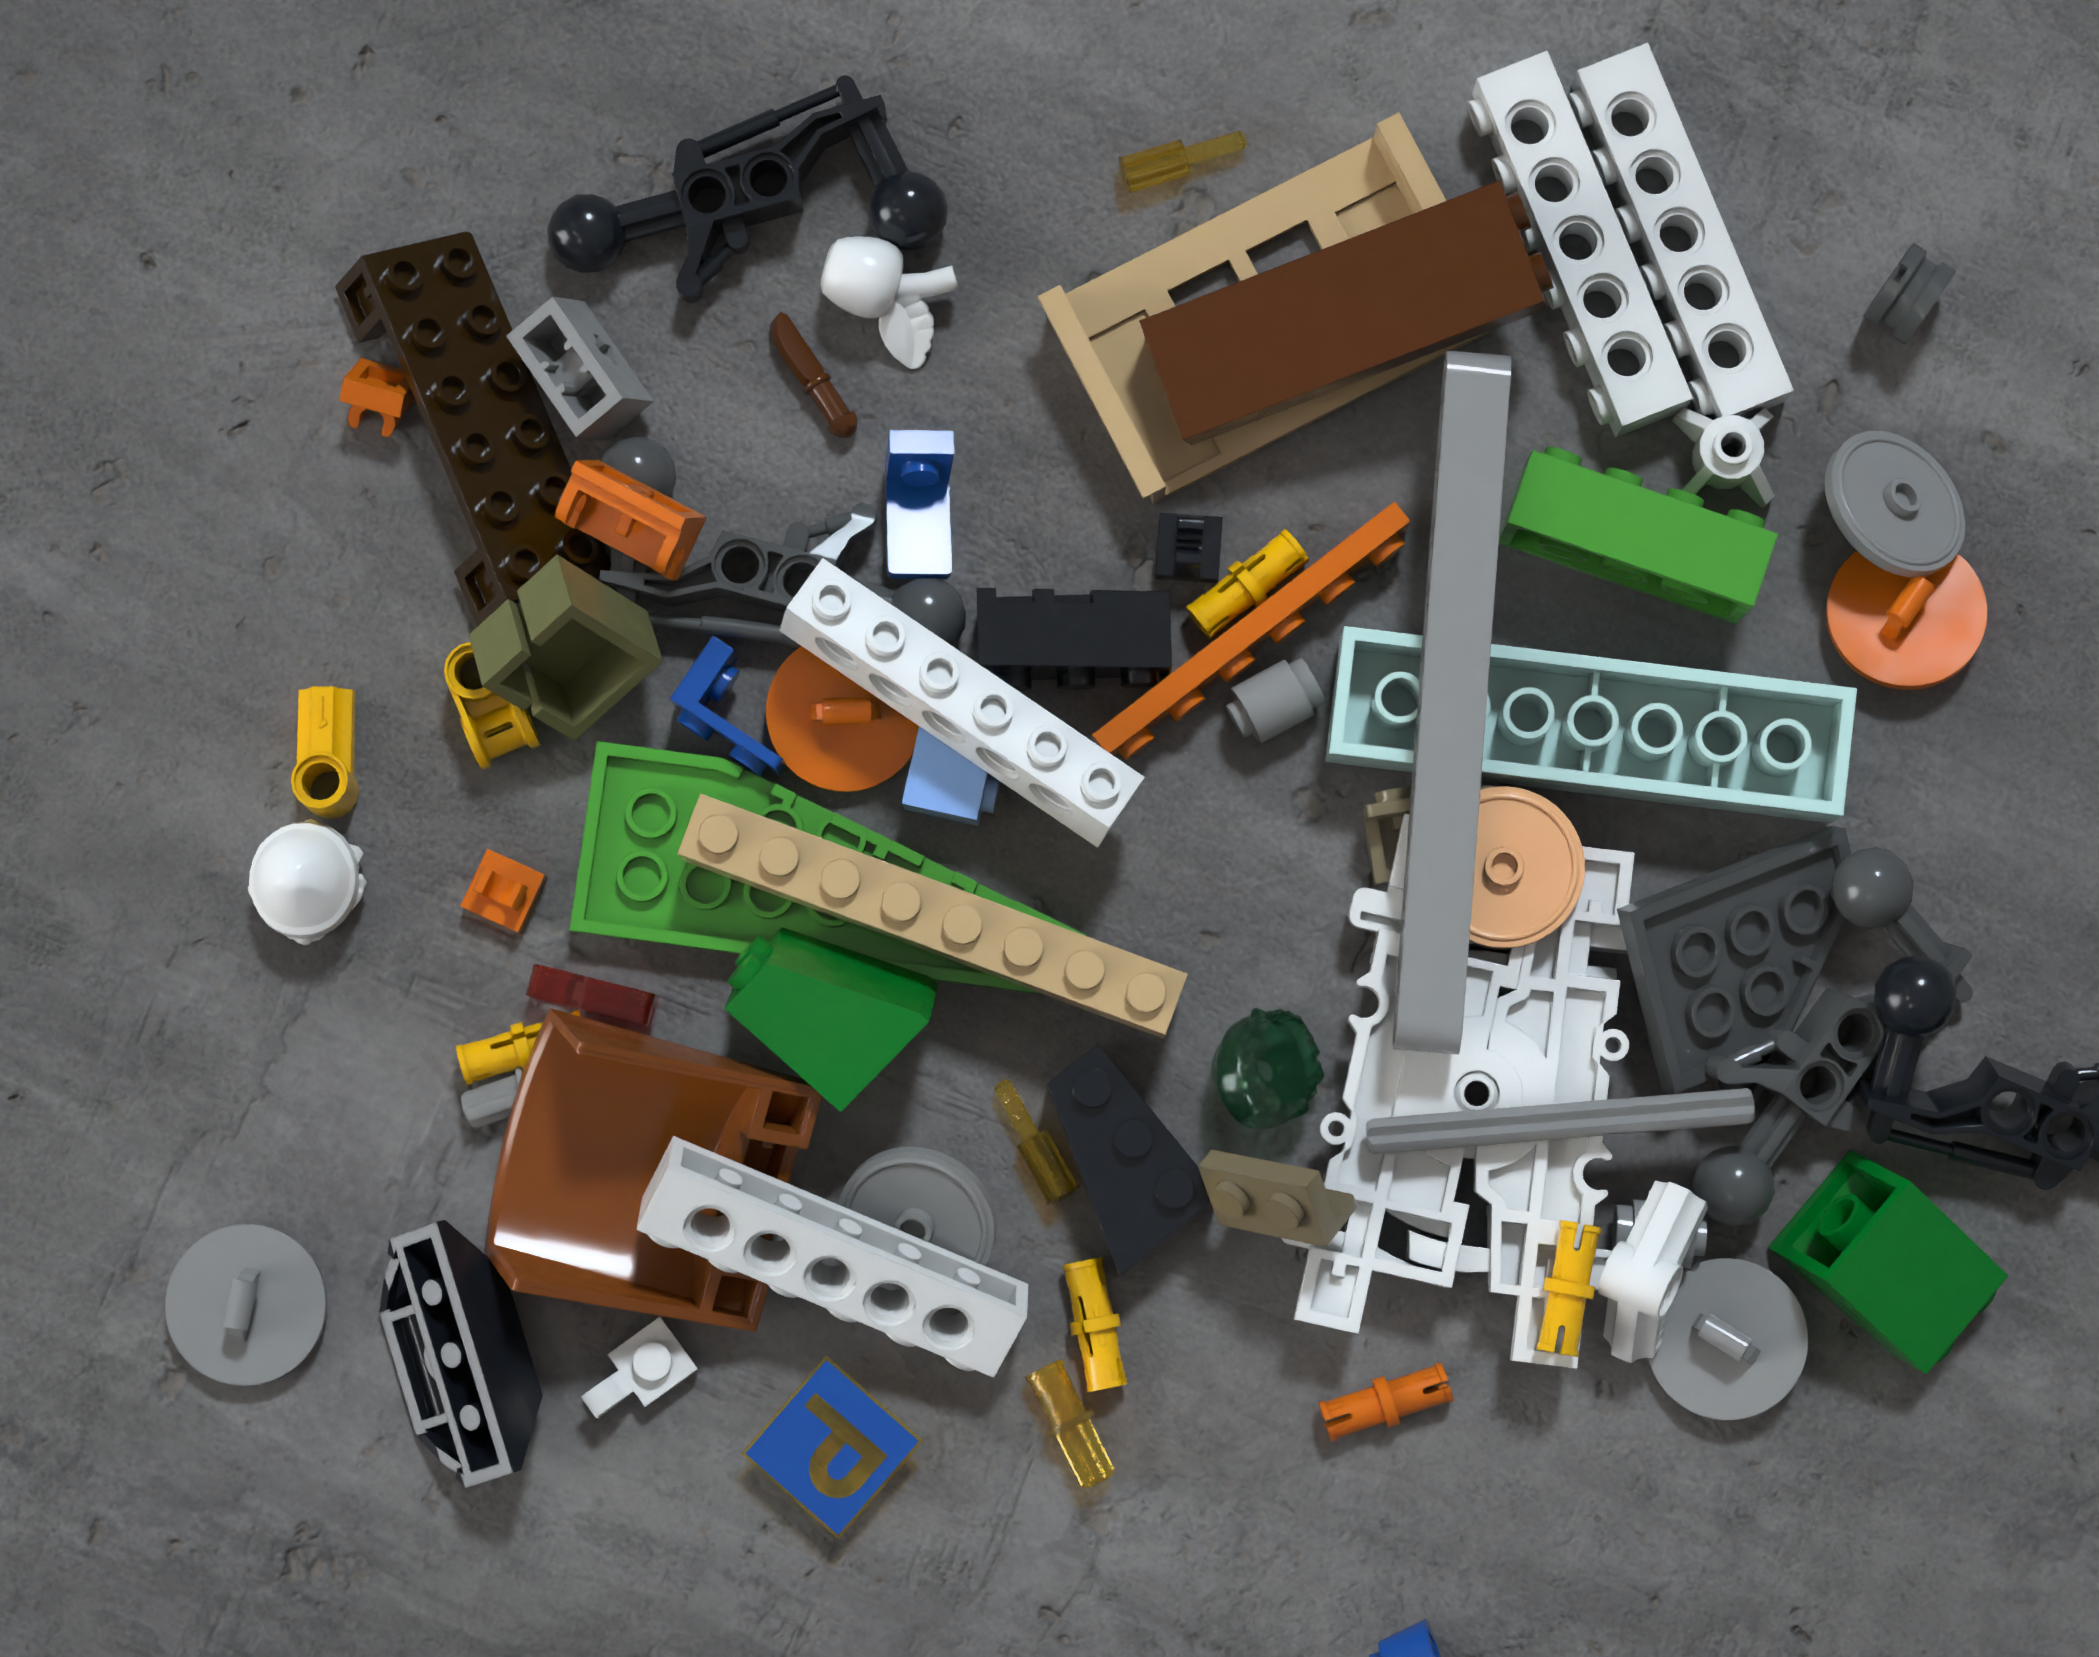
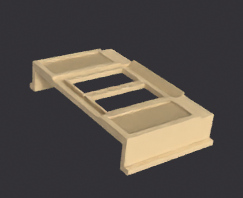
(1109, 351)

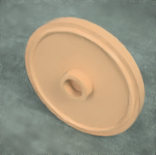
(1524, 868)

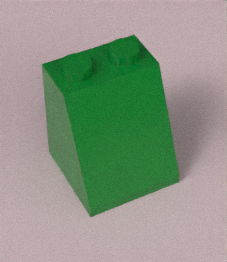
(828, 1009)
(1889, 1260)

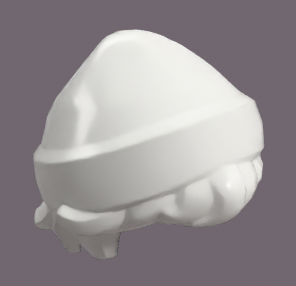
(306, 880)

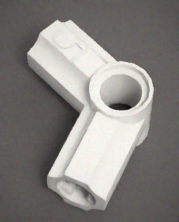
(1647, 1270)

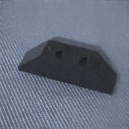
(459, 1353)

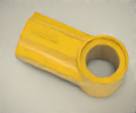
(326, 745)

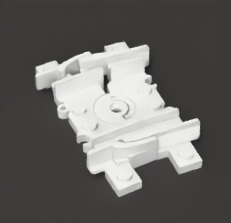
(1528, 1050)

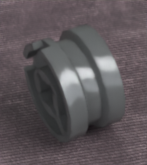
(1909, 293)

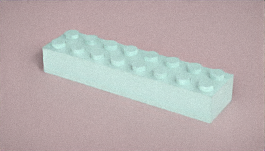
(1612, 727)

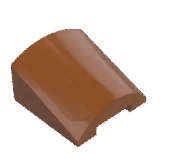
(586, 1144)

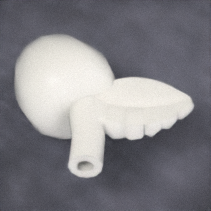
(868, 282)

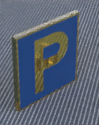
(832, 1447)

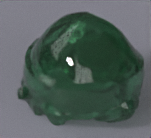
(1266, 1069)

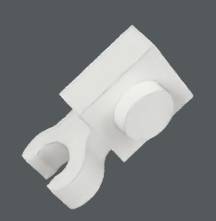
(646, 1366)

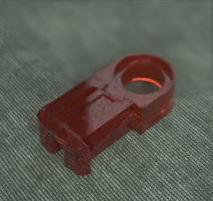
(592, 995)

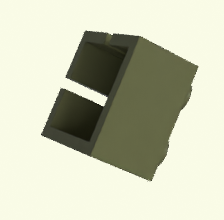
(565, 648)

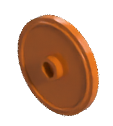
(1904, 627)
(833, 727)

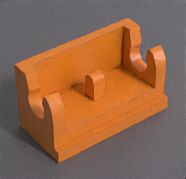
(630, 517)

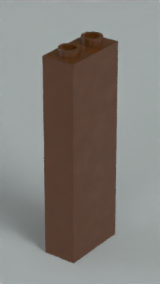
(1347, 312)

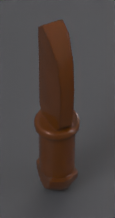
(811, 374)

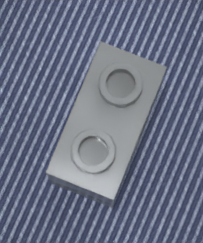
(580, 368)

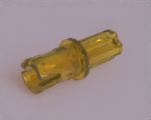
(1071, 1424)

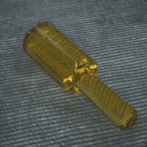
(1173, 160)
(1037, 1148)

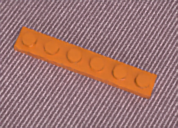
(1274, 618)

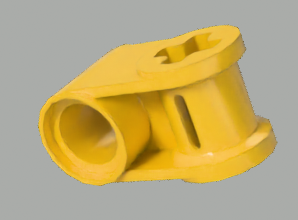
(486, 714)

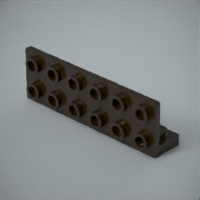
(476, 408)

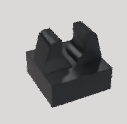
(1188, 547)

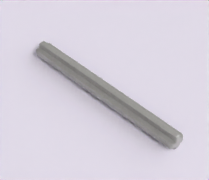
(1560, 1121)

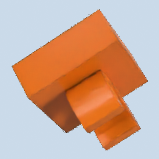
(378, 389)
(504, 891)

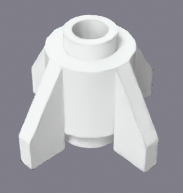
(1717, 468)

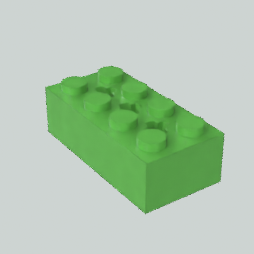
(1638, 535)

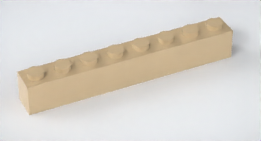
(932, 916)

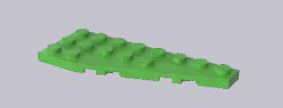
(643, 891)

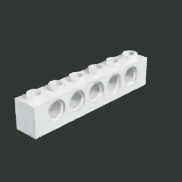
(1636, 86)
(1535, 93)
(960, 702)
(818, 1229)

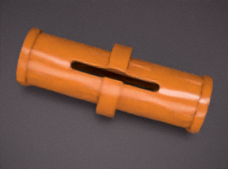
(1386, 1401)

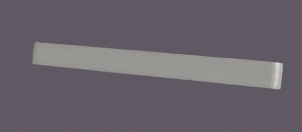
(1452, 703)

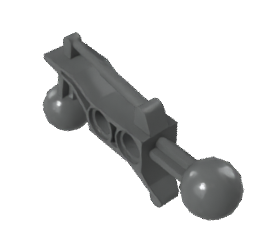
(925, 600)
(1736, 1181)

